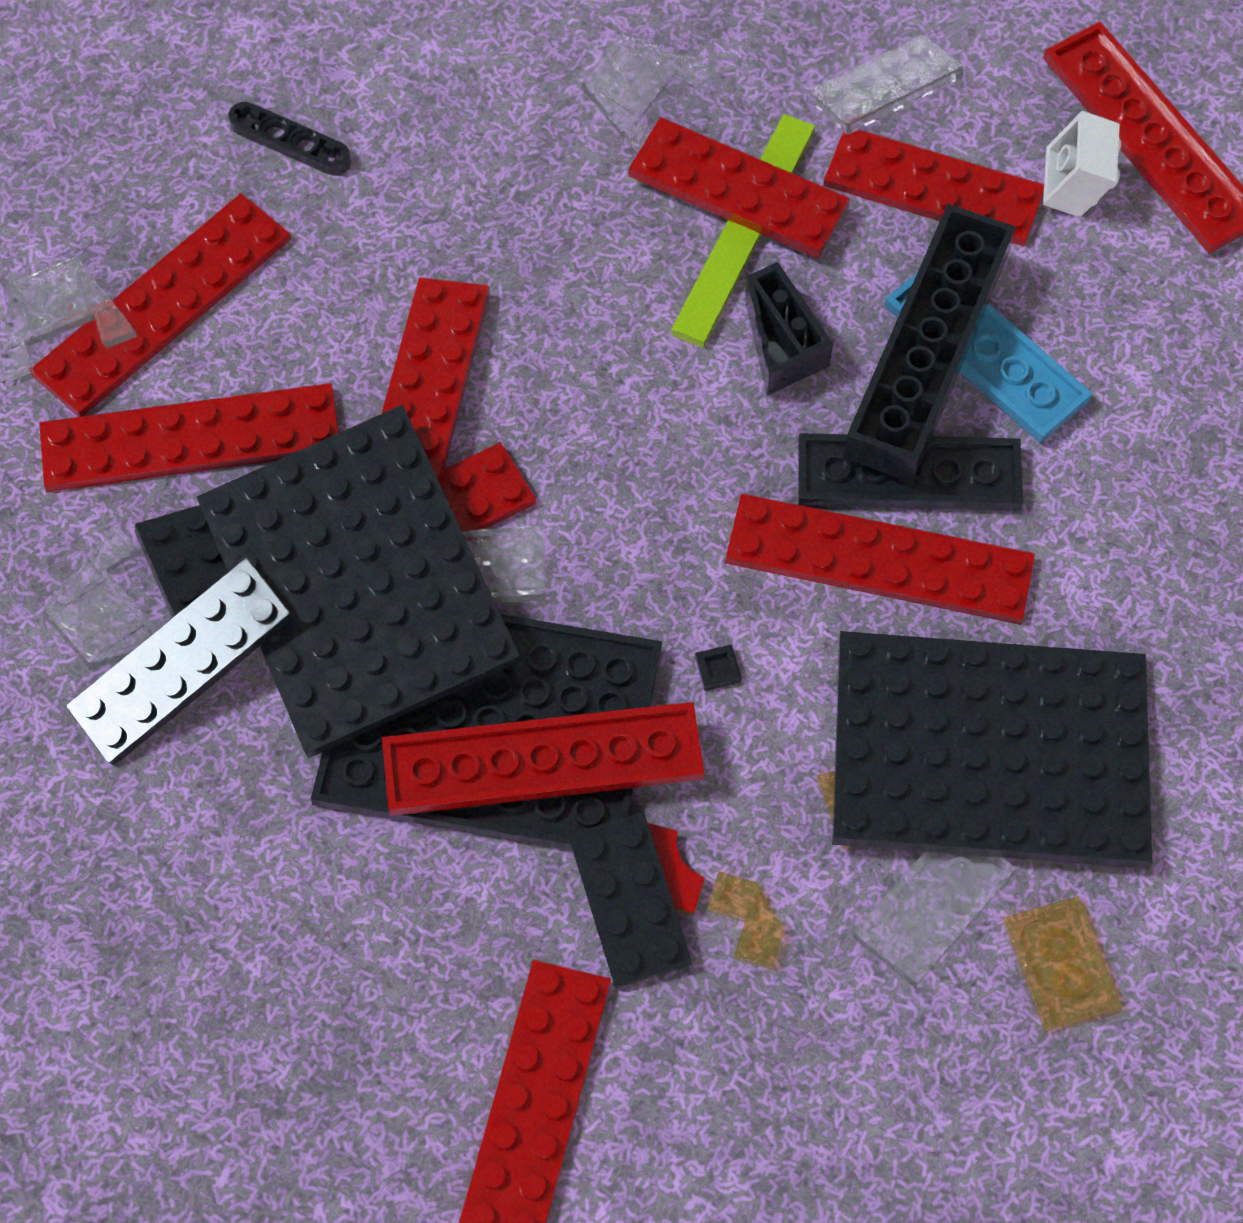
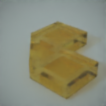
(746, 902)

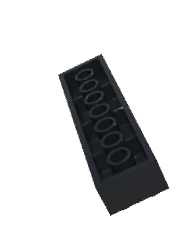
(929, 343)

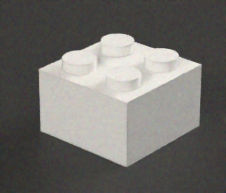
(1082, 164)

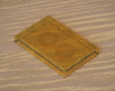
(1061, 963)

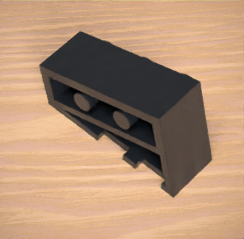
(784, 330)

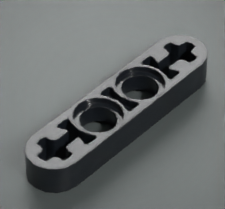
(290, 138)

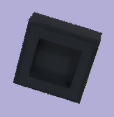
(718, 667)

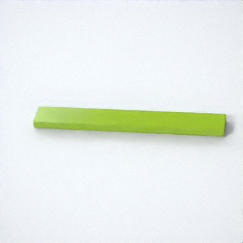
(736, 244)

